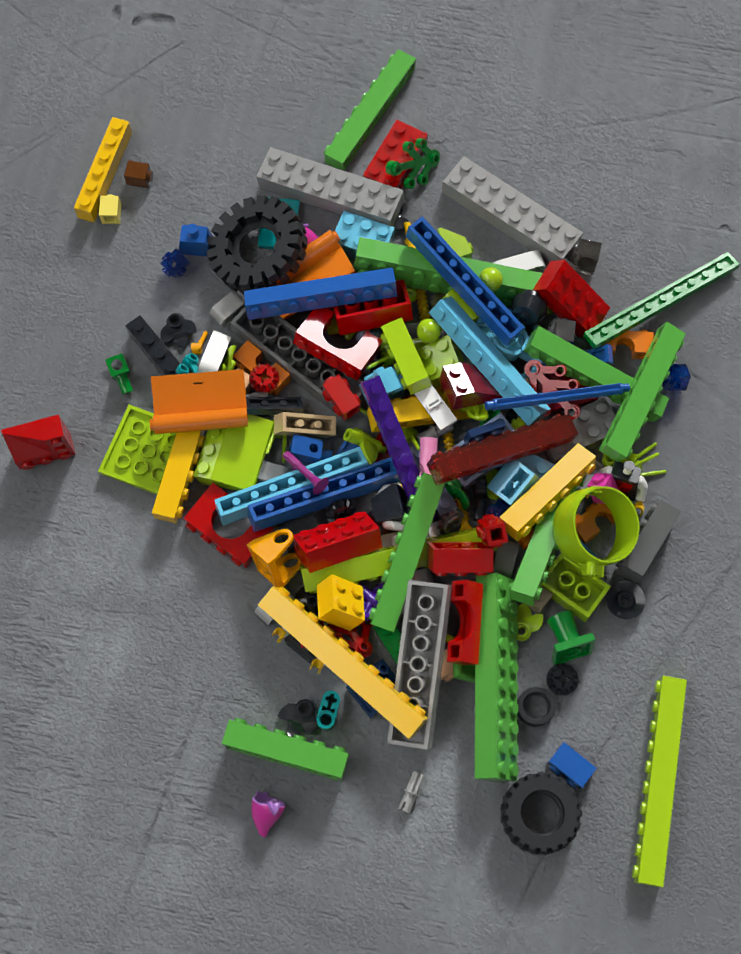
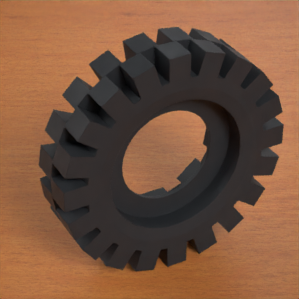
(226, 243)

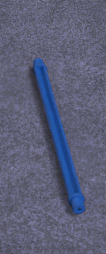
(556, 396)

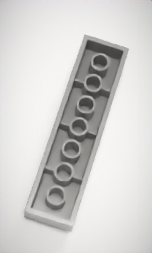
(329, 187)
(510, 211)
(422, 656)

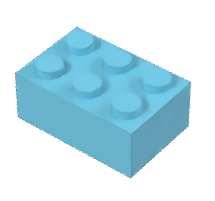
(355, 226)

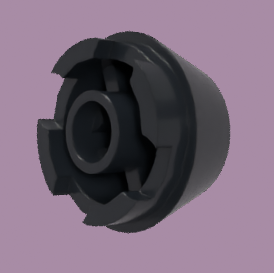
(529, 308)

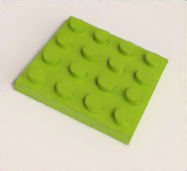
(137, 453)

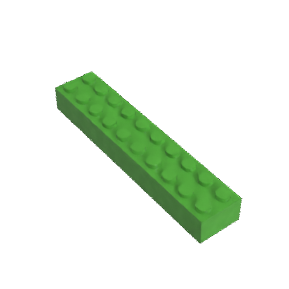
(420, 274)
(497, 683)

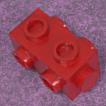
(339, 394)
(492, 531)

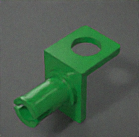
(120, 375)

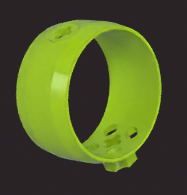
(625, 522)

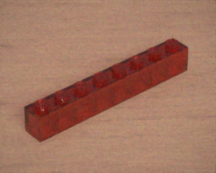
(501, 449)

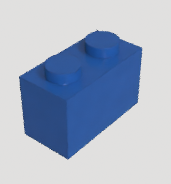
(571, 766)

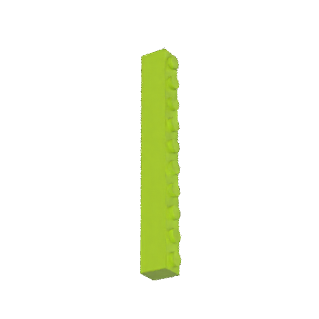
(375, 563)
(660, 782)

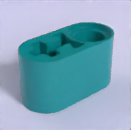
(324, 705)

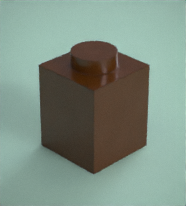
(138, 174)

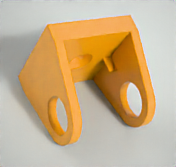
(267, 557)

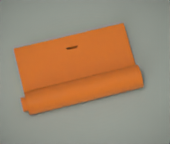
(322, 260)
(199, 401)

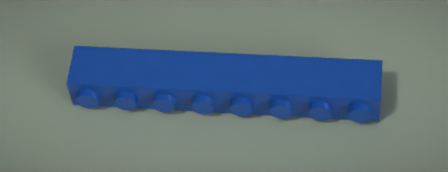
(464, 281)
(320, 293)
(304, 501)

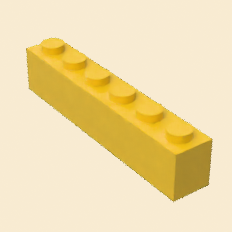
(103, 169)
(412, 413)
(178, 475)
(548, 491)

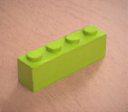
(406, 356)

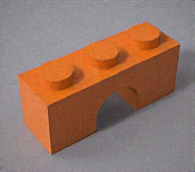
(637, 341)
(250, 356)
(585, 524)

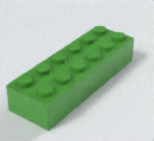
(285, 750)

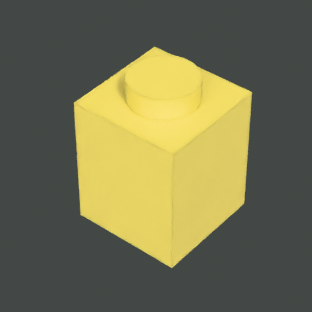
(110, 209)

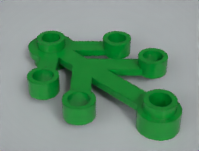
(431, 159)

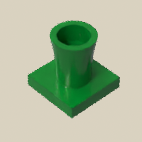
(570, 644)

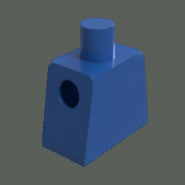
(194, 240)
(308, 450)

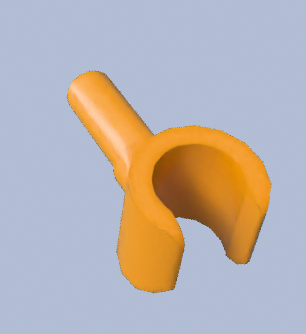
(198, 347)

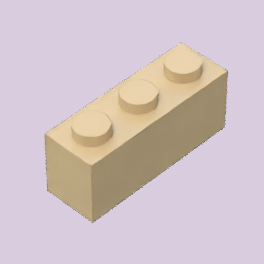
(304, 425)

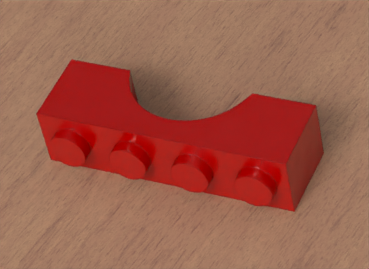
(468, 599)

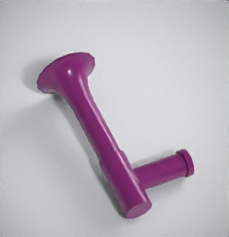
(319, 484)

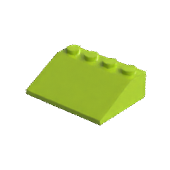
(234, 455)

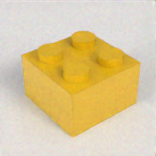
(340, 602)

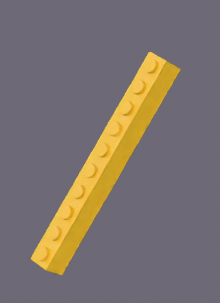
(343, 662)

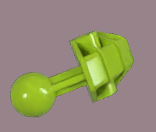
(429, 330)

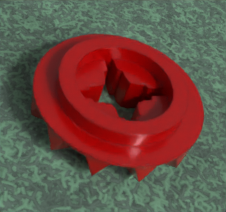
(269, 384)

